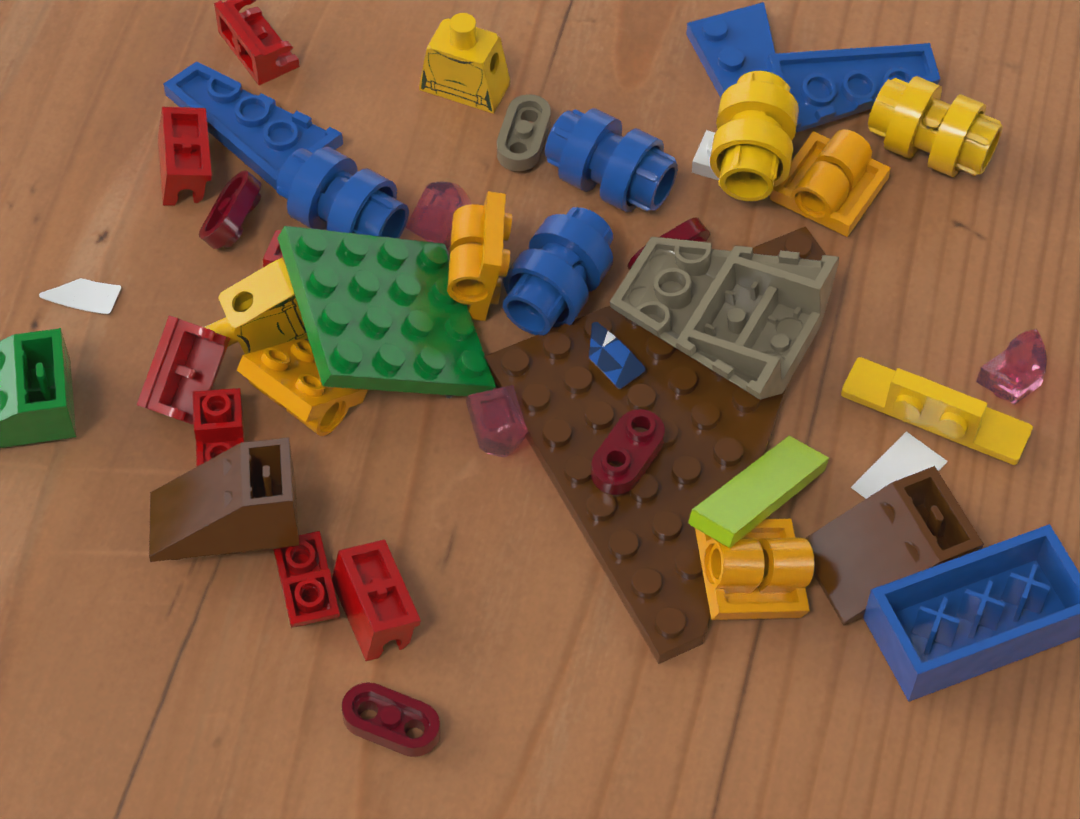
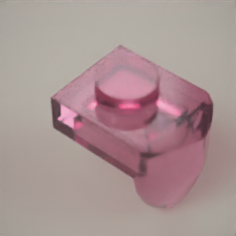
(435, 211)
(1017, 369)
(497, 420)

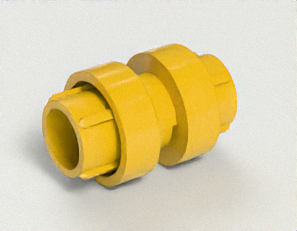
(915, 119)
(754, 136)

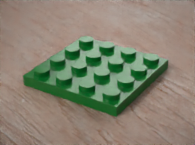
(383, 313)

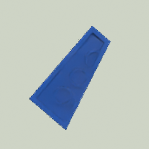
(732, 44)
(847, 80)
(246, 122)

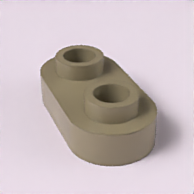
(519, 140)

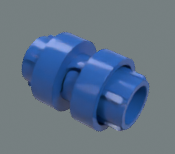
(628, 168)
(331, 194)
(558, 271)

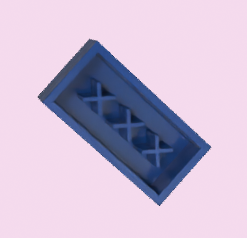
(976, 612)

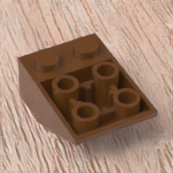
(227, 504)
(888, 538)

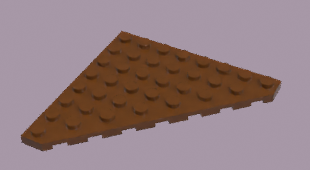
(708, 440)

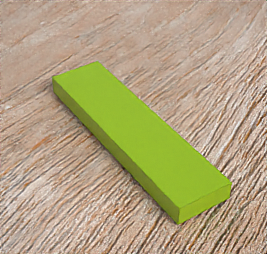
(758, 491)

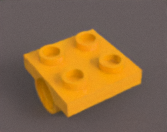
(832, 180)
(479, 254)
(292, 381)
(759, 574)

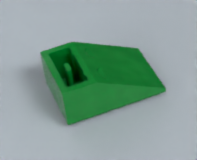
(35, 389)

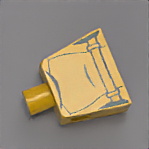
(465, 64)
(261, 310)

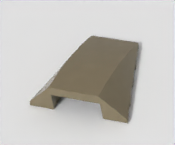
(730, 308)

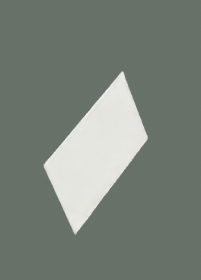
(899, 461)

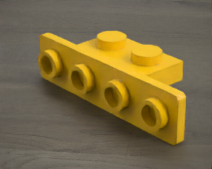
(937, 409)

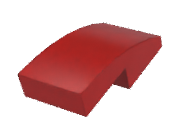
(217, 422)
(306, 581)

